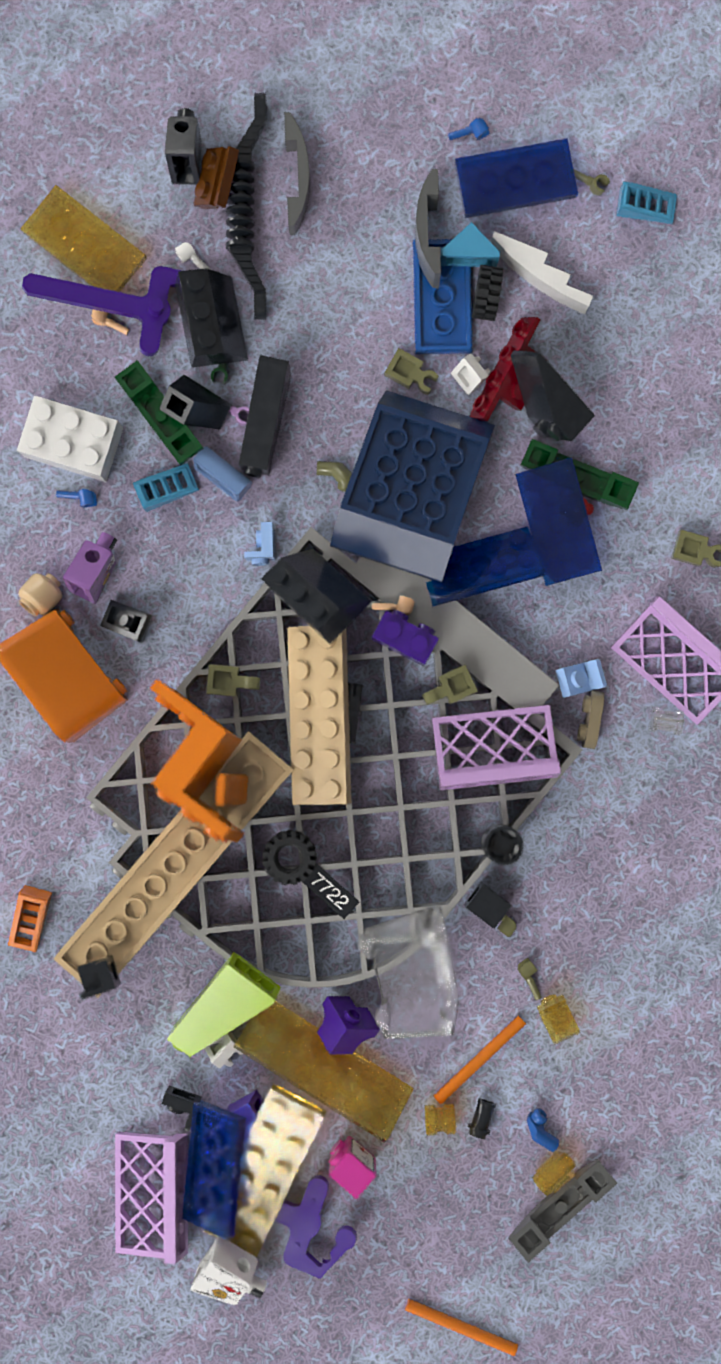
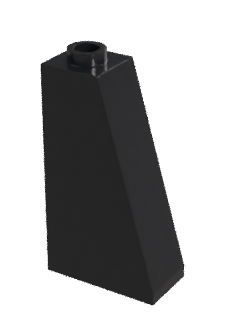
(264, 415)

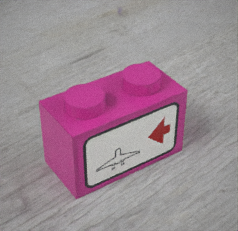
(352, 1166)

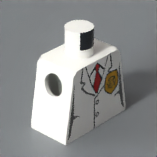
(227, 1273)

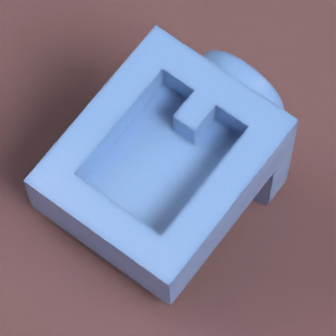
(266, 541)
(581, 678)

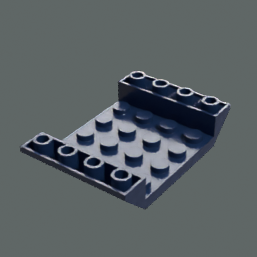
(411, 485)

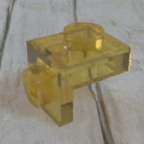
(557, 1018)

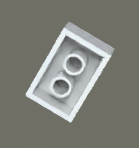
(70, 438)

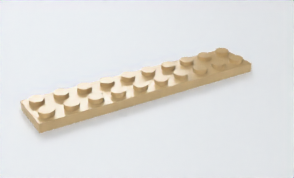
(170, 867)

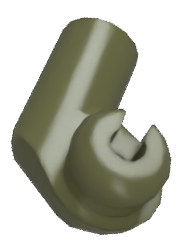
(337, 470)

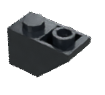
(195, 404)

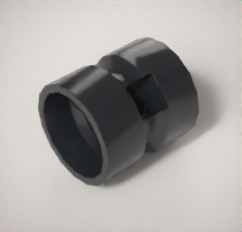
(502, 844)

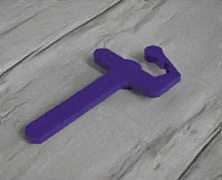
(151, 309)
(304, 1223)

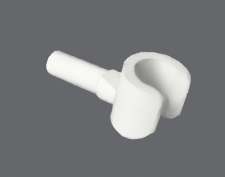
(186, 251)

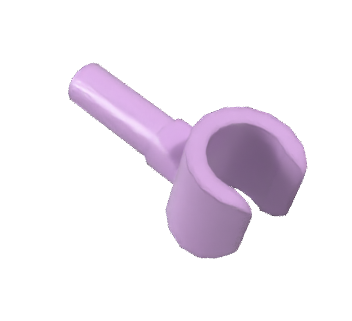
(235, 411)

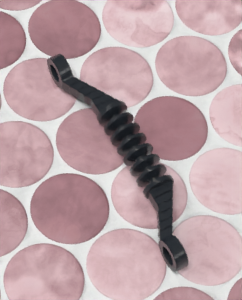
(239, 210)

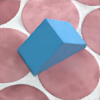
(470, 249)

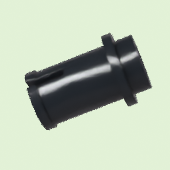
(481, 1119)

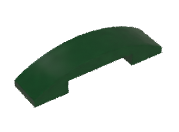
(148, 399)
(594, 483)

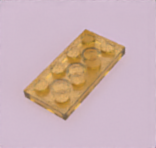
(83, 242)

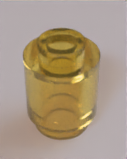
(554, 1173)

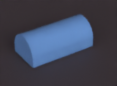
(221, 473)

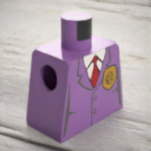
(89, 578)

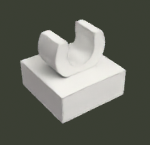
(470, 373)
(221, 1050)

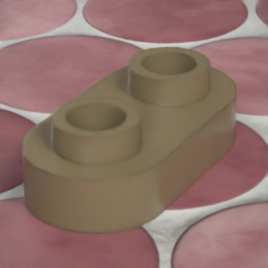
(589, 731)

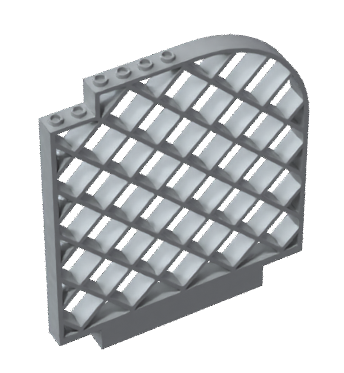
(464, 641)

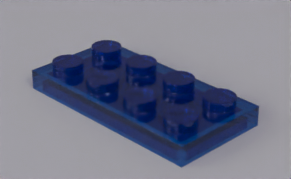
(516, 178)
(559, 521)
(488, 566)
(214, 1169)

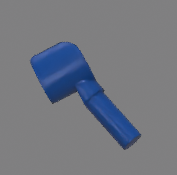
(477, 127)
(86, 497)

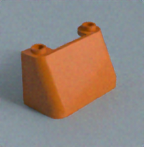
(60, 676)

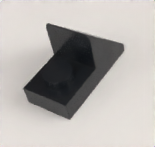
(126, 621)

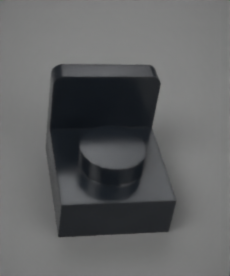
(180, 1101)

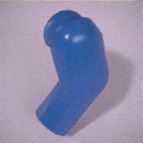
(535, 1123)

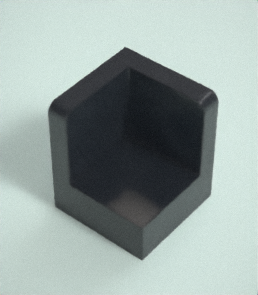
(487, 905)
(98, 977)

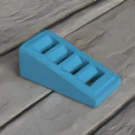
(634, 211)
(162, 477)

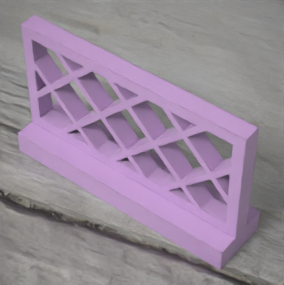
(688, 635)
(496, 773)
(174, 1178)

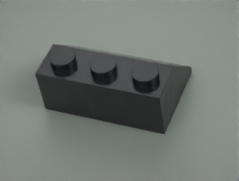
(210, 317)
(316, 592)

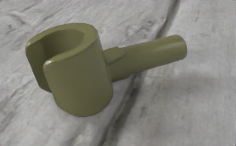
(592, 182)
(507, 926)
(526, 970)

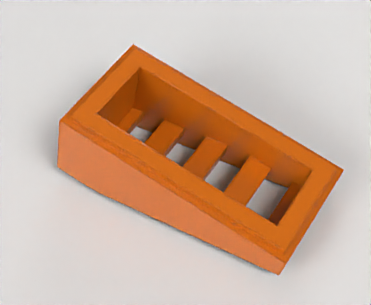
(231, 789)
(34, 895)

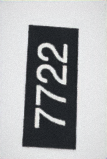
(331, 892)

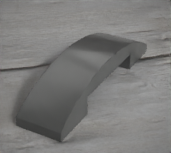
(295, 142)
(428, 256)
(557, 1209)

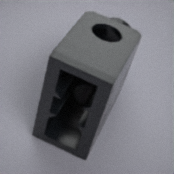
(183, 139)

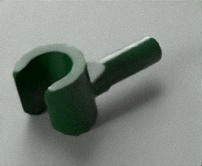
(221, 368)

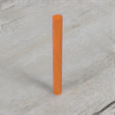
(479, 1060)
(461, 1327)

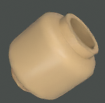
(40, 594)

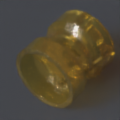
(440, 1119)

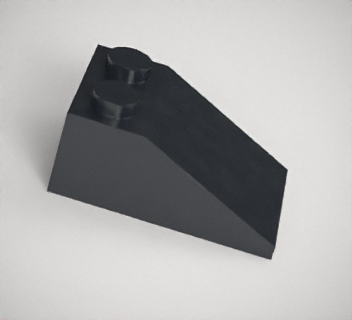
(548, 398)

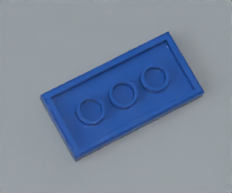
(444, 312)

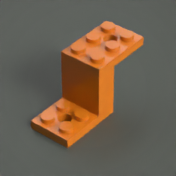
(196, 764)

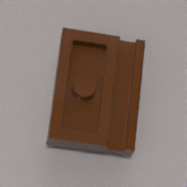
(215, 177)

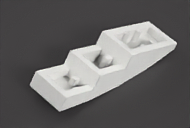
(530, 265)

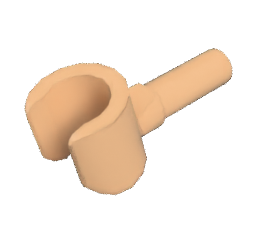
(100, 318)
(404, 605)

